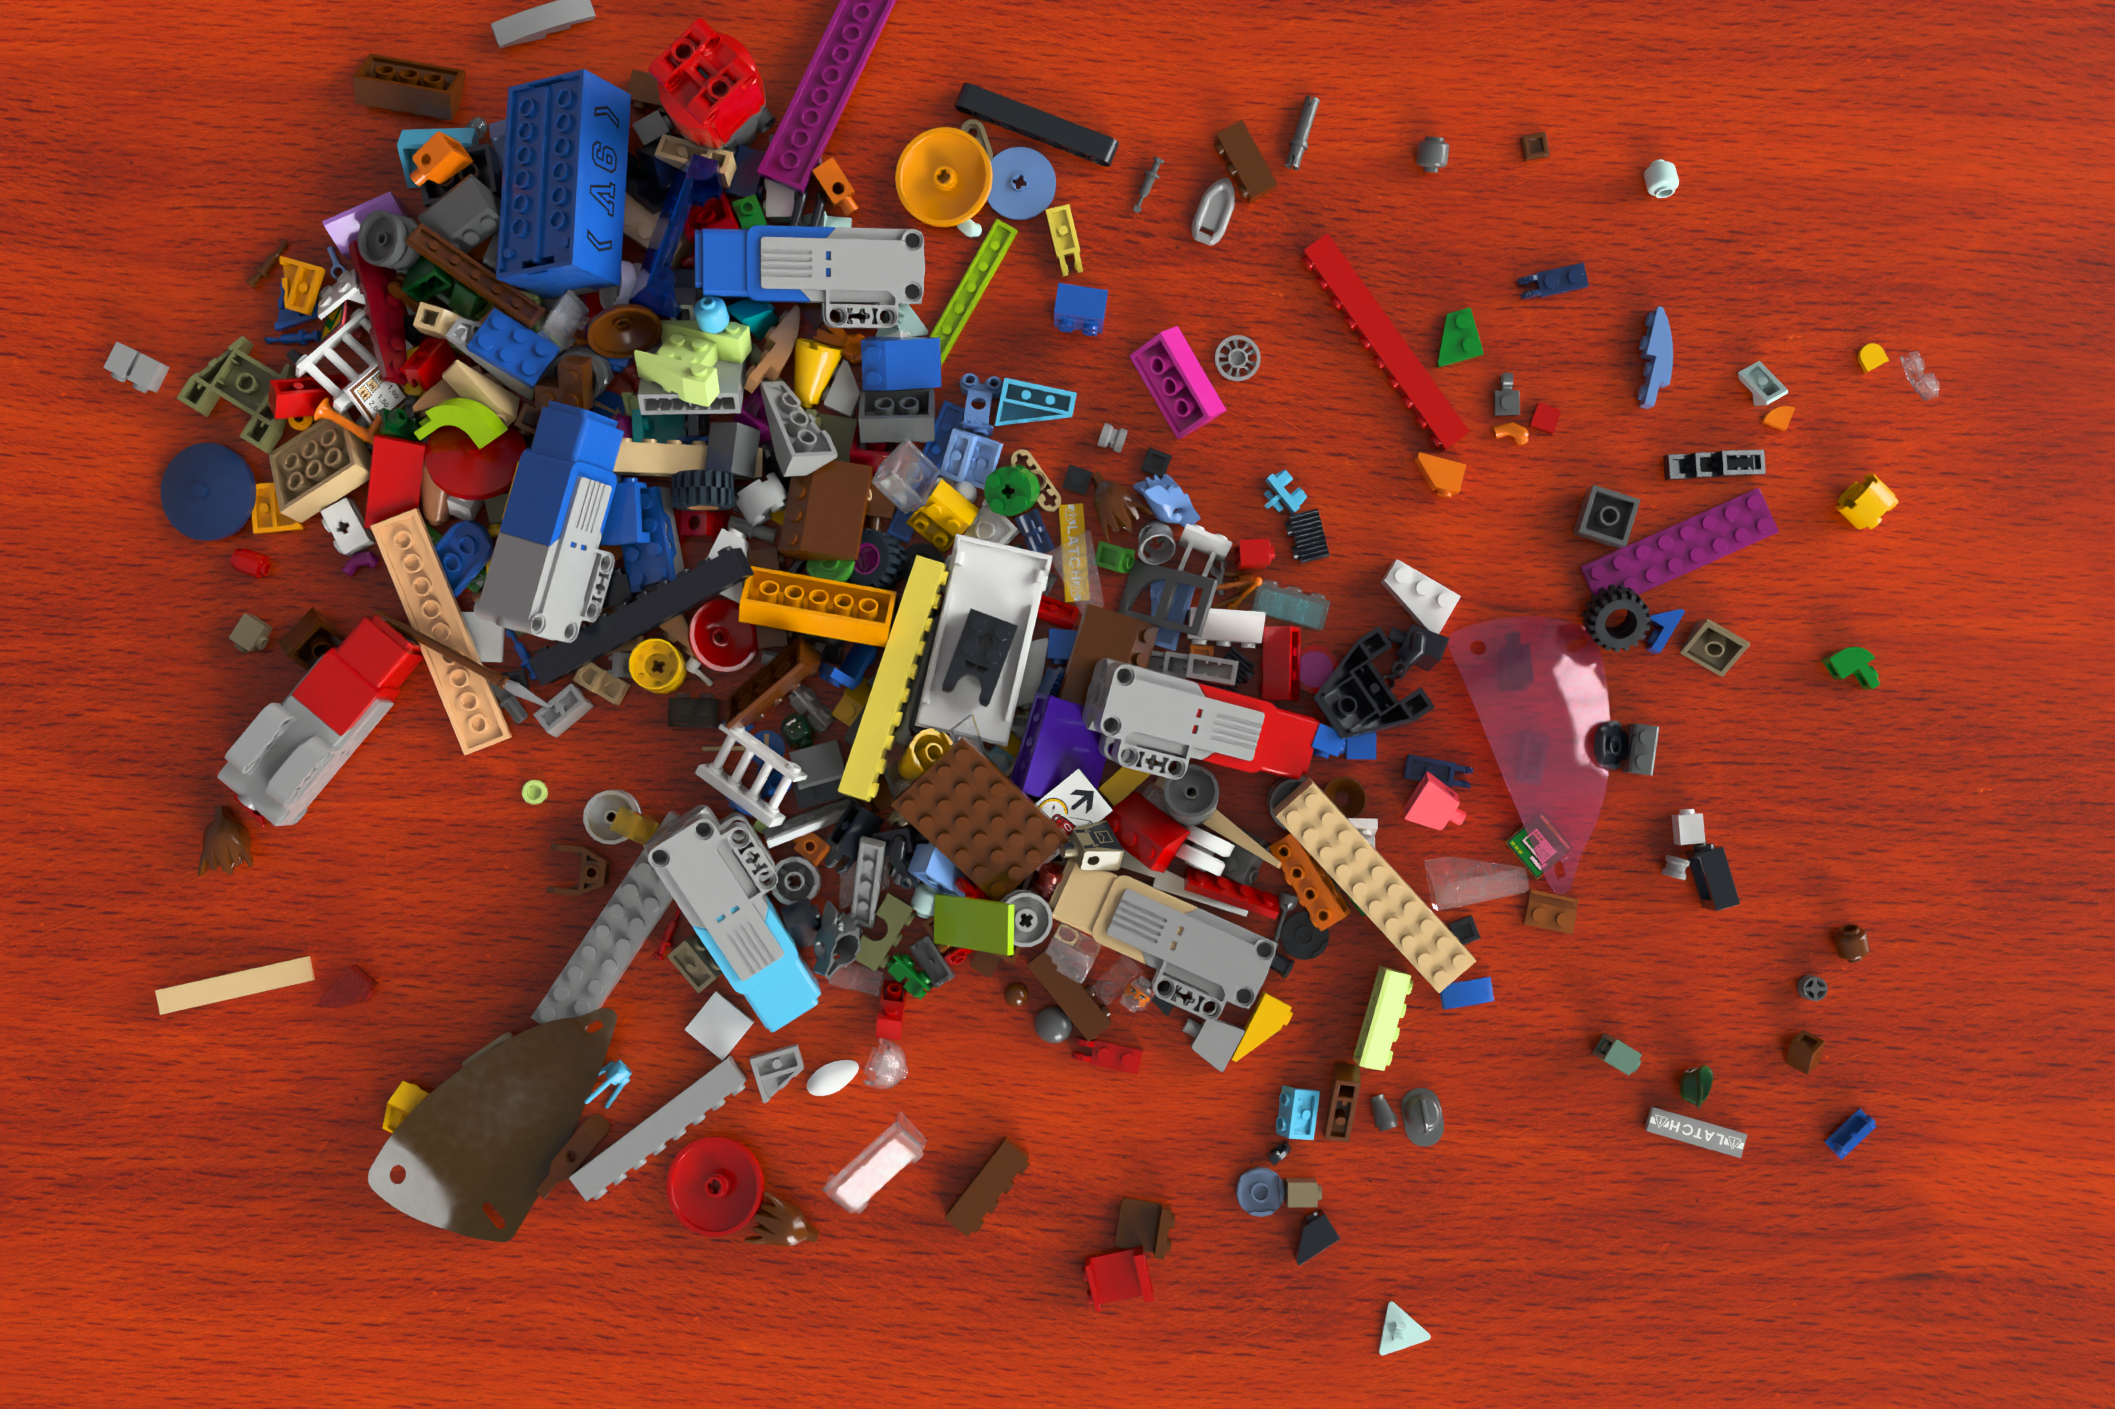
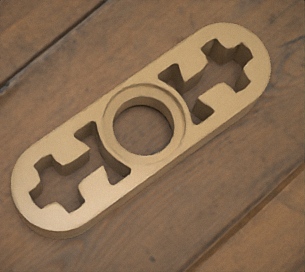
(1051, 492)

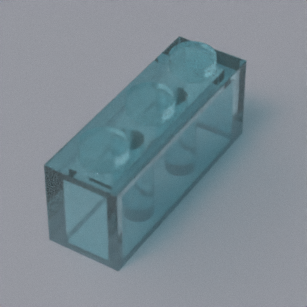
(1291, 605)

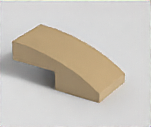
(602, 683)

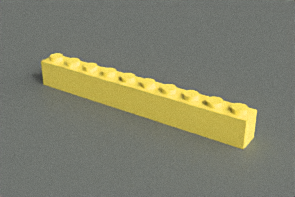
(893, 678)

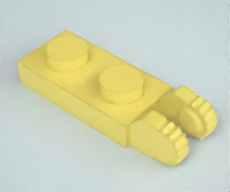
(1064, 236)

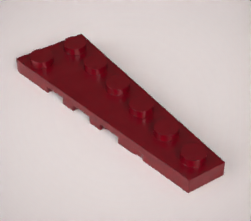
(384, 315)

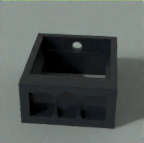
(1712, 876)

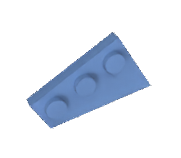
(1178, 612)

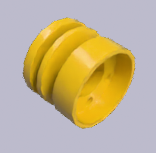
(644, 666)

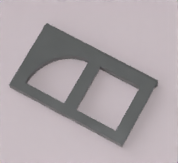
(1145, 574)

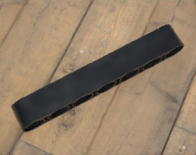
(1036, 124)

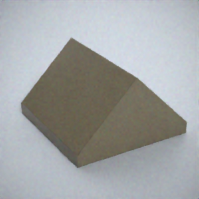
(1713, 646)

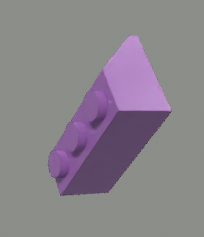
(346, 225)

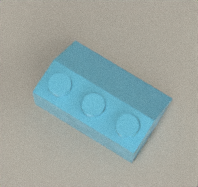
(412, 140)

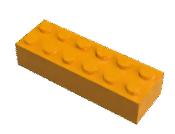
(817, 606)

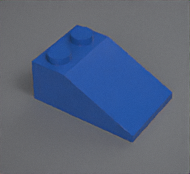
(901, 363)

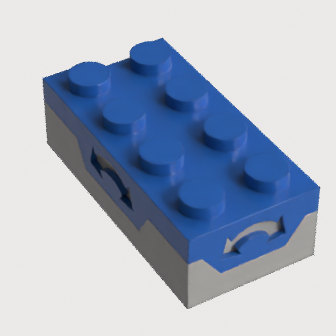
(662, 557)

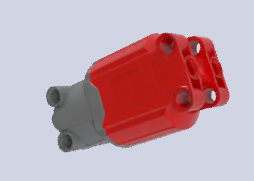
(712, 89)

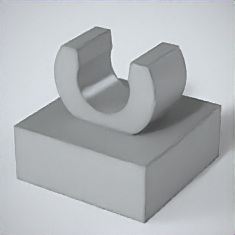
(620, 665)

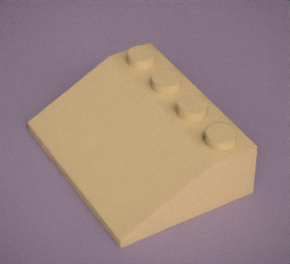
(318, 468)

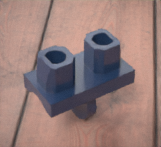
(1034, 532)

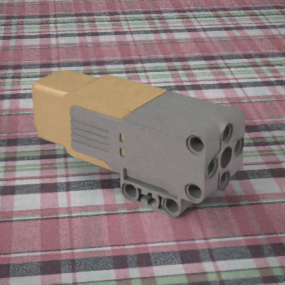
(1168, 936)

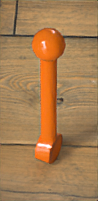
(1257, 581)

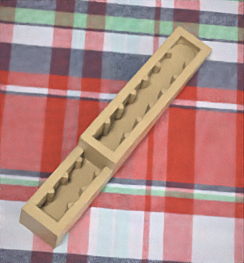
(1226, 828)
(234, 985)

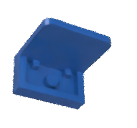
(852, 669)

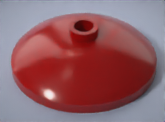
(737, 639)

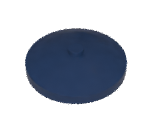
(208, 492)

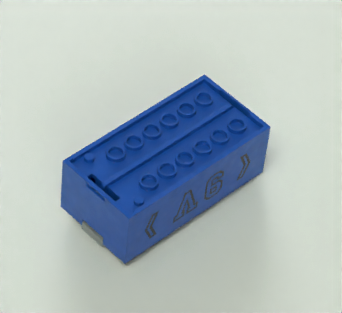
(563, 185)

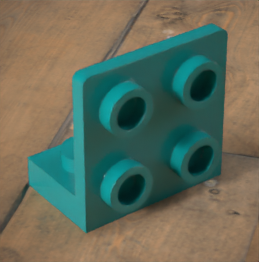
(658, 427)

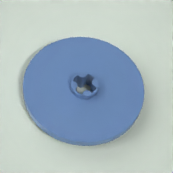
(1029, 199)

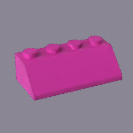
(1177, 382)

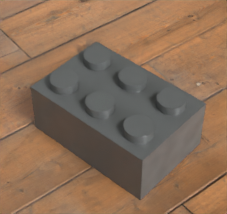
(897, 415)

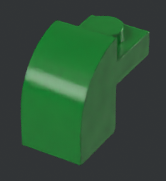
(1852, 660)

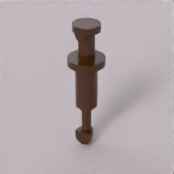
(266, 266)

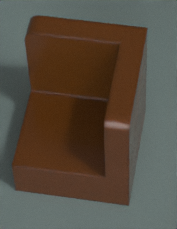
(1805, 1052)

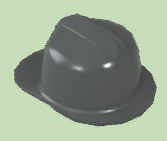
(1422, 1117)

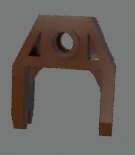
(589, 860)

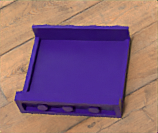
(1056, 747)

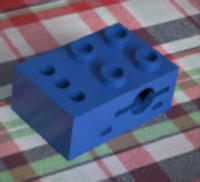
(1080, 309)

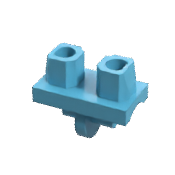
(1277, 484)

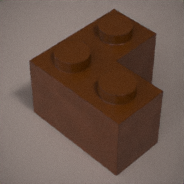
(571, 387)

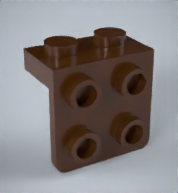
(1145, 1225)

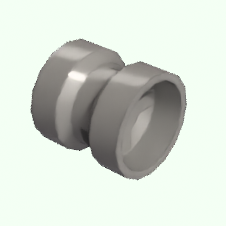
(1112, 437)

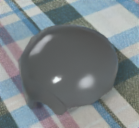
(1053, 1024)

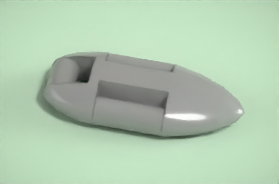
(1214, 212)

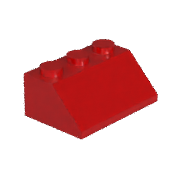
(1146, 831)

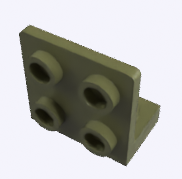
(840, 431)

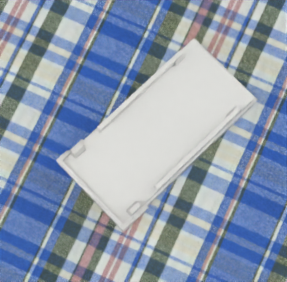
(1004, 585)

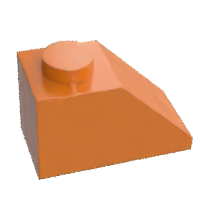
(1441, 474)

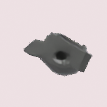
(836, 936)

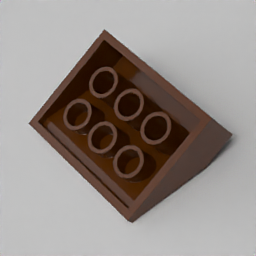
(826, 513)
(1104, 636)
(771, 683)

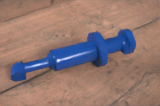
(301, 337)
(522, 653)

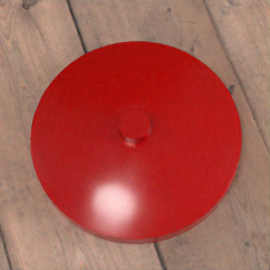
(472, 472)
(715, 1186)

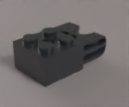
(978, 661)

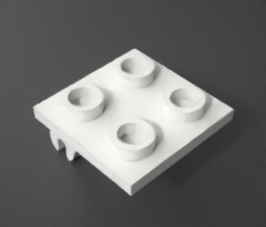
(335, 295)
(1197, 538)

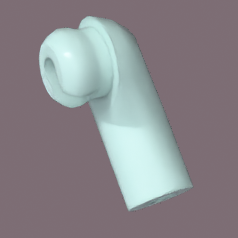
(970, 229)

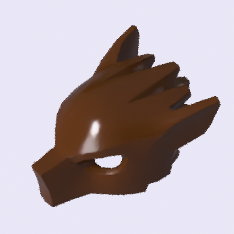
(1115, 505)
(224, 843)
(781, 1224)

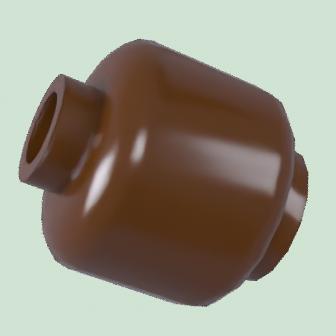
(1851, 943)

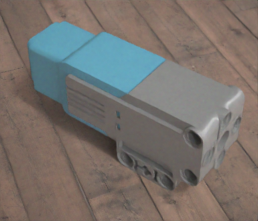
(723, 896)

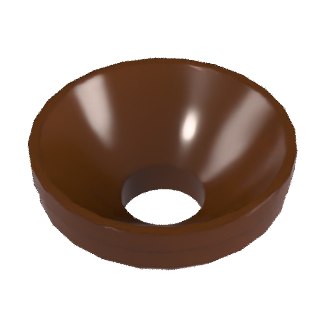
(1356, 793)

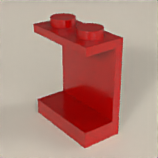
(1117, 1276)

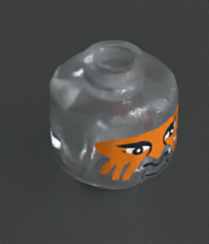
(1136, 993)

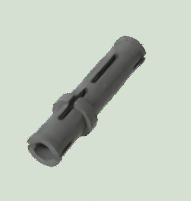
(1298, 143)

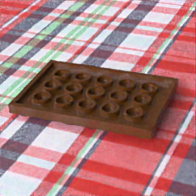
(979, 819)

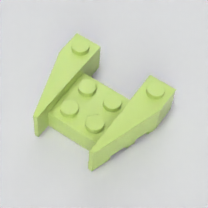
(688, 358)

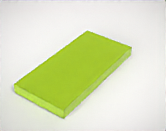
(974, 924)

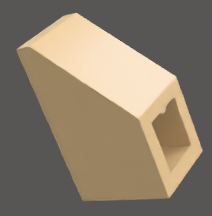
(434, 320)

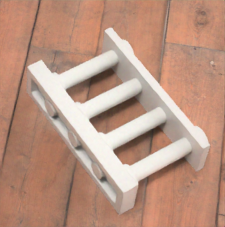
(307, 363)
(732, 786)

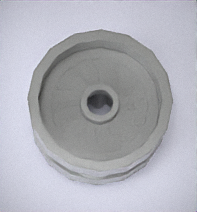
(598, 811)
(1037, 921)

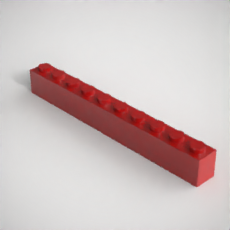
(1384, 342)

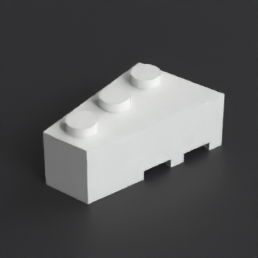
(1420, 596)

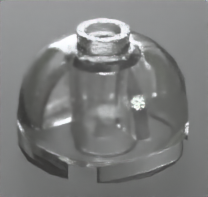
(885, 1065)

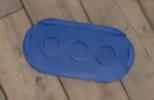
(464, 553)

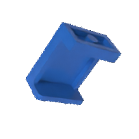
(624, 516)

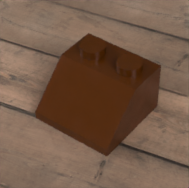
(311, 638)

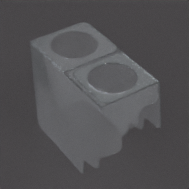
(1072, 952)

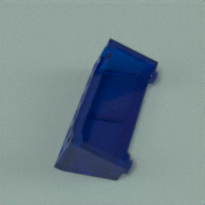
(692, 184)

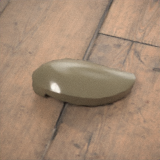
(897, 819)

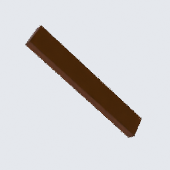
(475, 276)

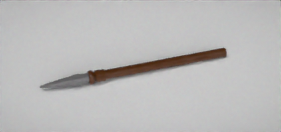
(494, 677)

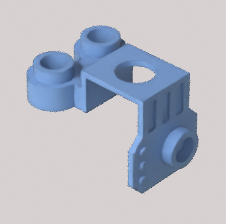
(978, 420)

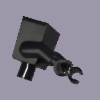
(1414, 647)
(898, 843)

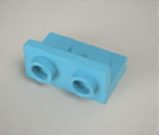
(1297, 1113)

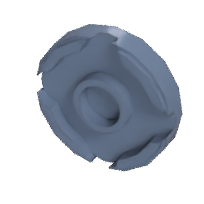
(1260, 1191)

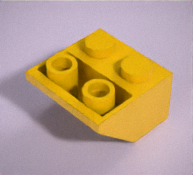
(943, 516)

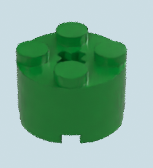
(998, 490)

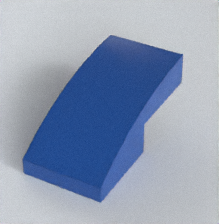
(1467, 993)

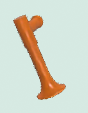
(325, 411)

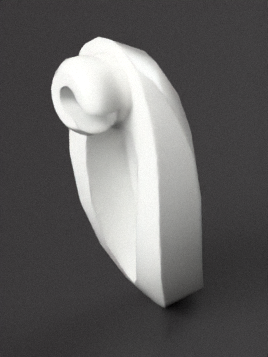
(832, 1077)

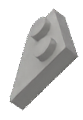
(775, 1069)

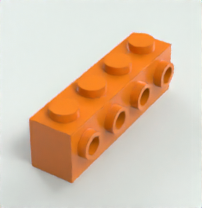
(1311, 882)

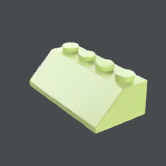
(1382, 1017)

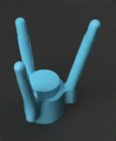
(617, 1073)

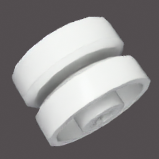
(1202, 851)

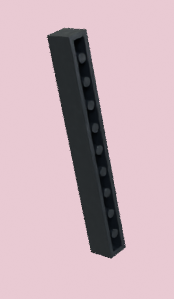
(643, 615)

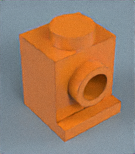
(820, 851)

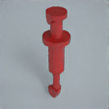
(667, 935)

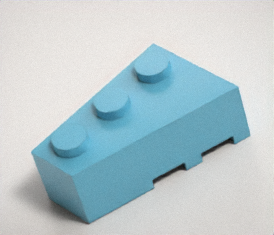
(1033, 402)

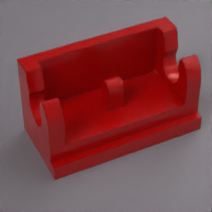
(428, 363)

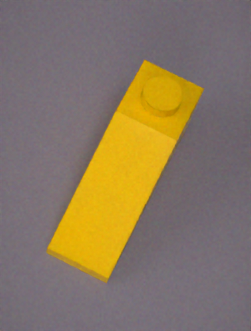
(1263, 1023)

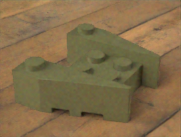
(244, 384)

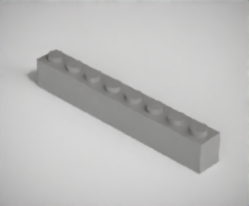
(658, 1128)

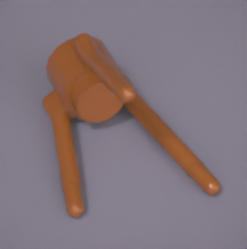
(1240, 584)

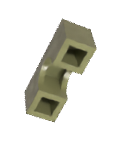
(896, 914)

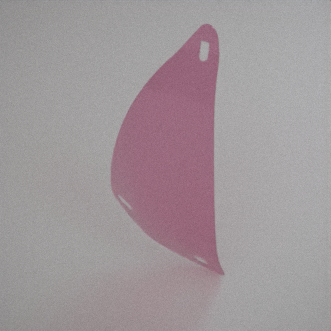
(1541, 725)

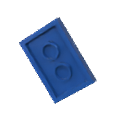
(513, 348)

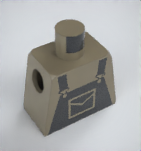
(1093, 847)

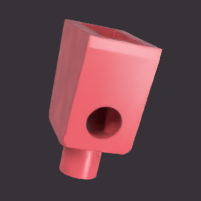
(1433, 804)

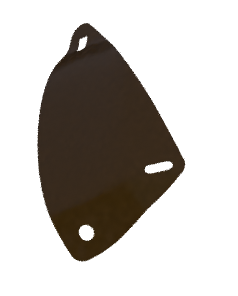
(494, 1129)

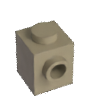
(250, 634)

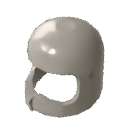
(1159, 555)

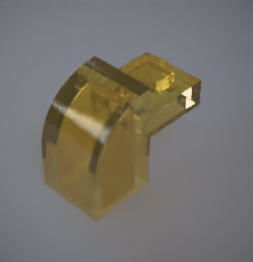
(634, 825)

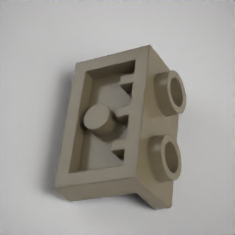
(695, 963)

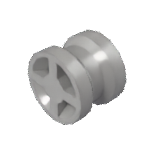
(1675, 867)

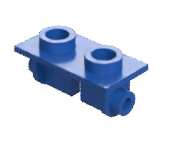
(1850, 1133)

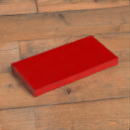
(394, 478)

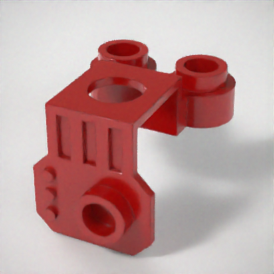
(710, 523)

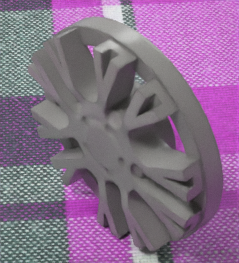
(1237, 358)

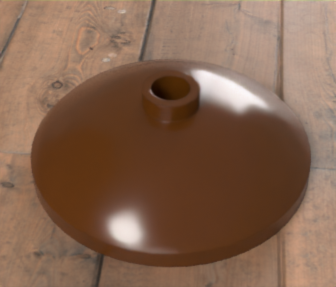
(623, 329)

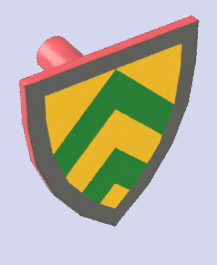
(335, 321)

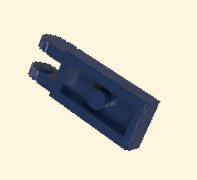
(1555, 281)
(1416, 767)

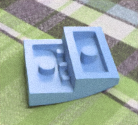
(970, 458)

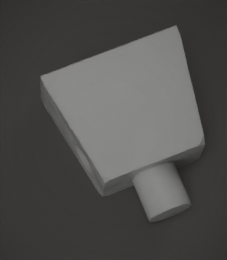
(1214, 1040)

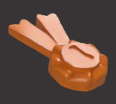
(849, 343)

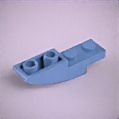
(1657, 348)

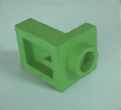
(1115, 557)

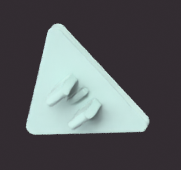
(906, 321)
(1400, 1331)

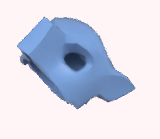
(1164, 497)

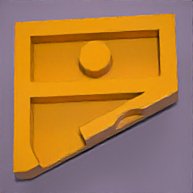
(301, 285)
(266, 512)

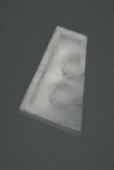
(1079, 571)

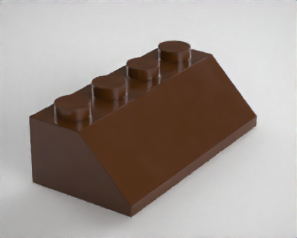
(409, 86)

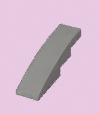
(540, 21)
(1195, 667)

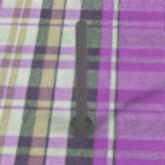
(902, 734)

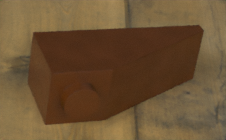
(1342, 1101)

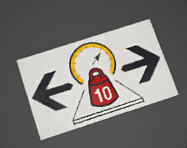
(1073, 805)

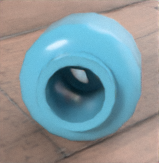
(711, 314)

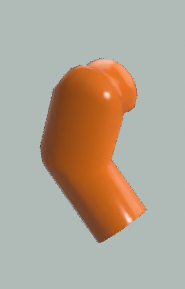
(1518, 432)

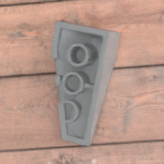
(463, 332)
(795, 437)

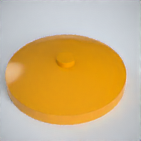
(944, 177)

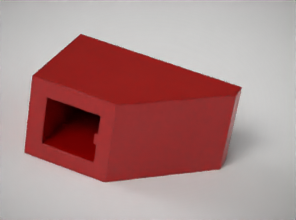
(891, 1010)

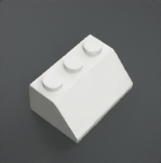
(1229, 626)

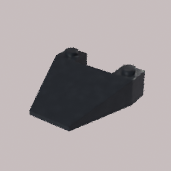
(1359, 699)

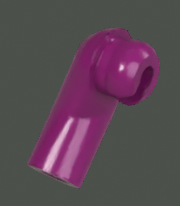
(360, 559)

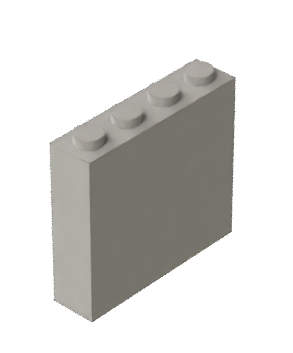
(731, 383)

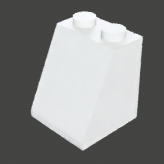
(735, 540)

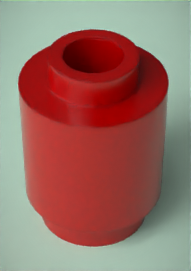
(250, 563)

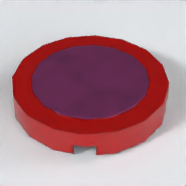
(1315, 667)

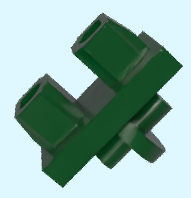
(397, 424)

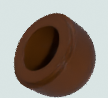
(1016, 994)

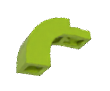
(466, 414)

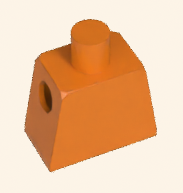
(439, 159)
(829, 176)

